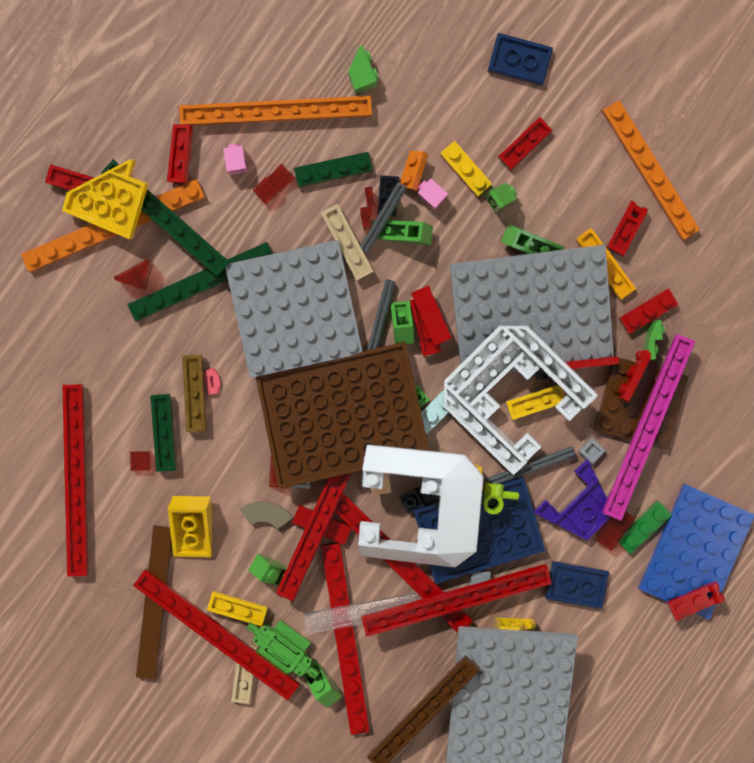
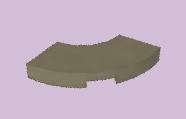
(267, 513)

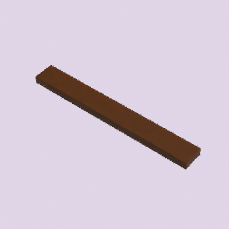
(153, 612)
(424, 711)

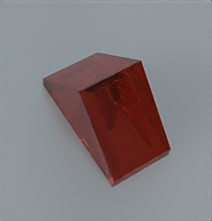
(136, 276)

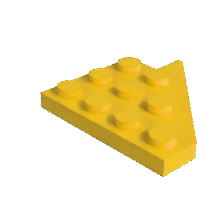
(109, 200)

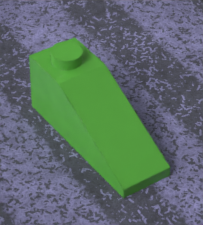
(406, 232)
(527, 241)

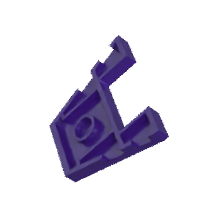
(584, 513)

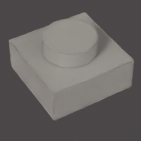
(479, 576)

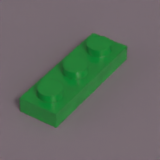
(644, 526)

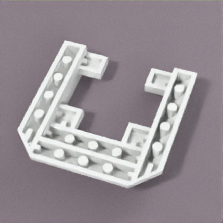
(472, 406)
(459, 511)

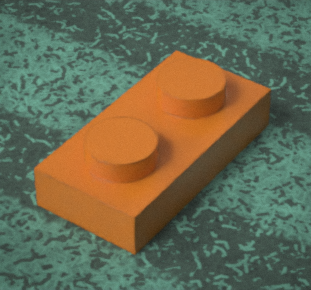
(414, 169)

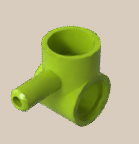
(496, 491)

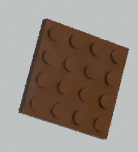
(622, 417)

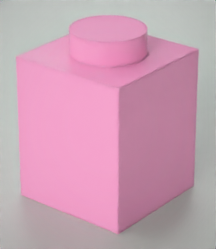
(235, 159)
(431, 194)

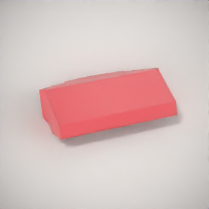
(212, 381)

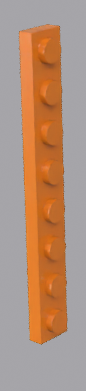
(650, 170)

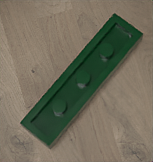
(333, 169)
(163, 432)

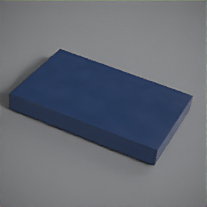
(520, 59)
(577, 584)

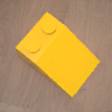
(191, 526)

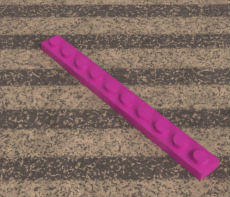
(648, 426)

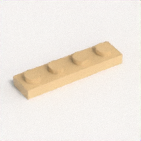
(347, 241)

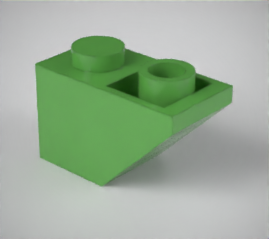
(361, 73)
(267, 569)
(323, 686)

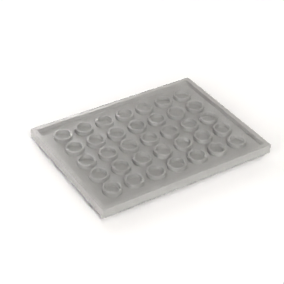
(551, 292)
(517, 699)

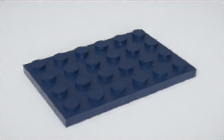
(501, 536)

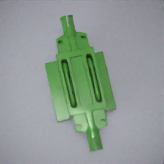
(284, 647)

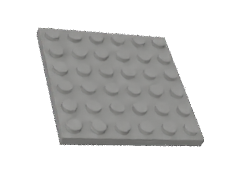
(293, 308)

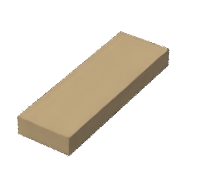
(242, 684)

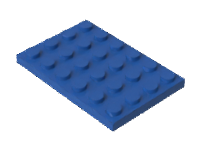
(696, 546)

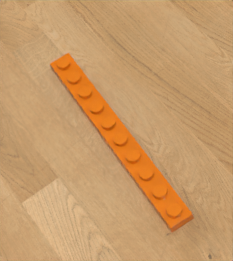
(275, 110)
(93, 234)

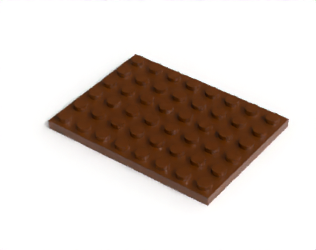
(333, 409)

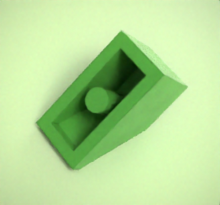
(501, 197)
(402, 322)

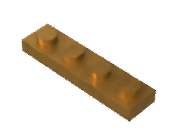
(194, 393)

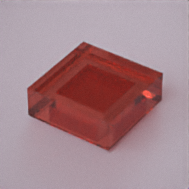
(140, 460)

